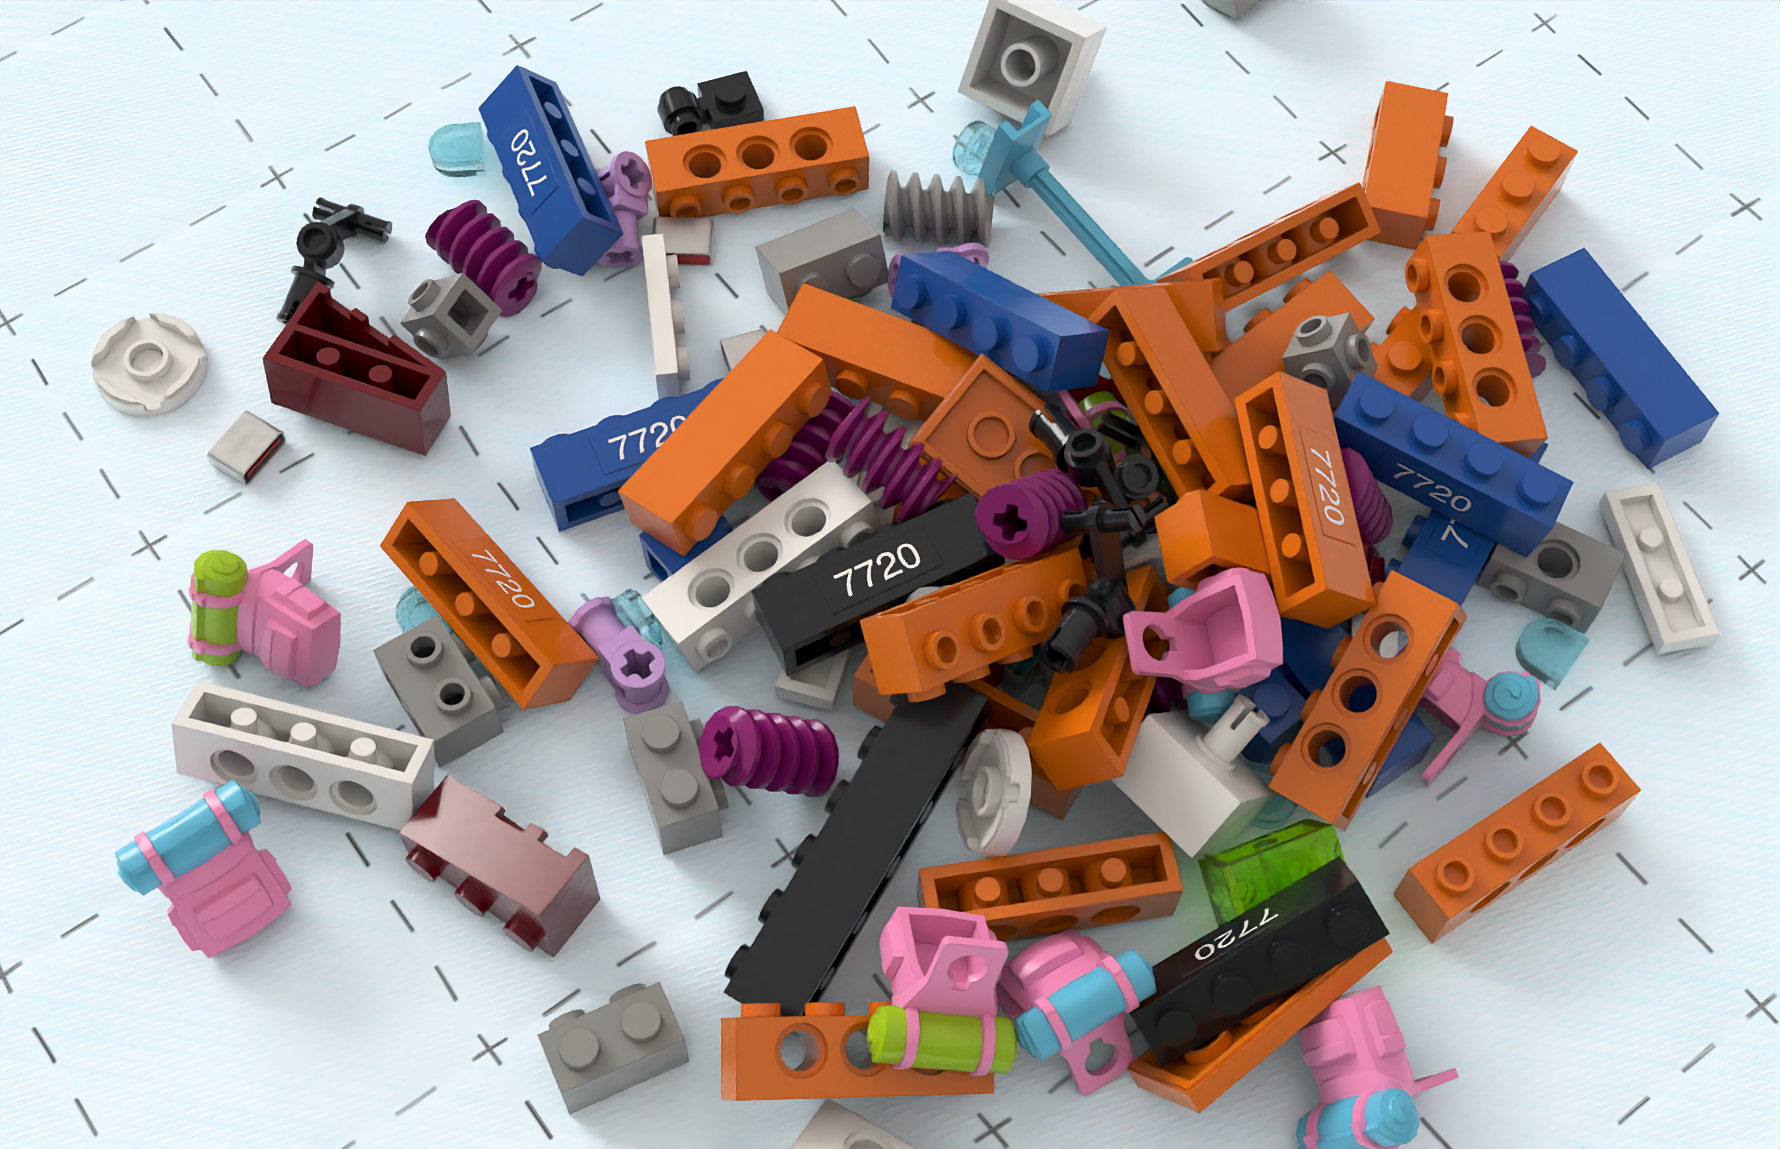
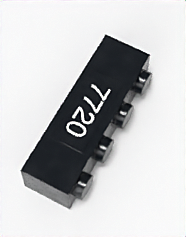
(821, 605)
(1257, 959)

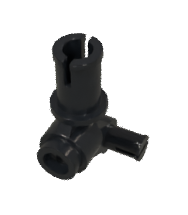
(324, 248)
(1090, 464)
(1134, 474)
(1104, 599)

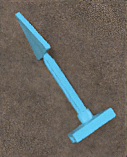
(1015, 158)

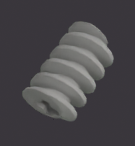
(938, 209)

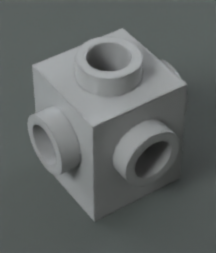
(449, 316)
(1329, 354)

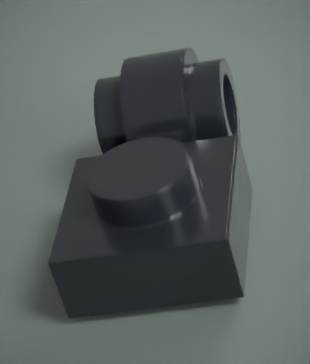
(720, 102)

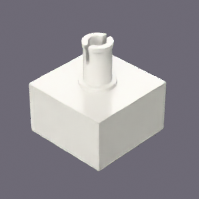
(1031, 54)
(1194, 779)

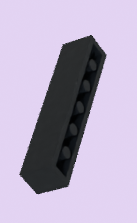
(857, 850)

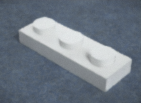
(665, 316)
(1659, 568)

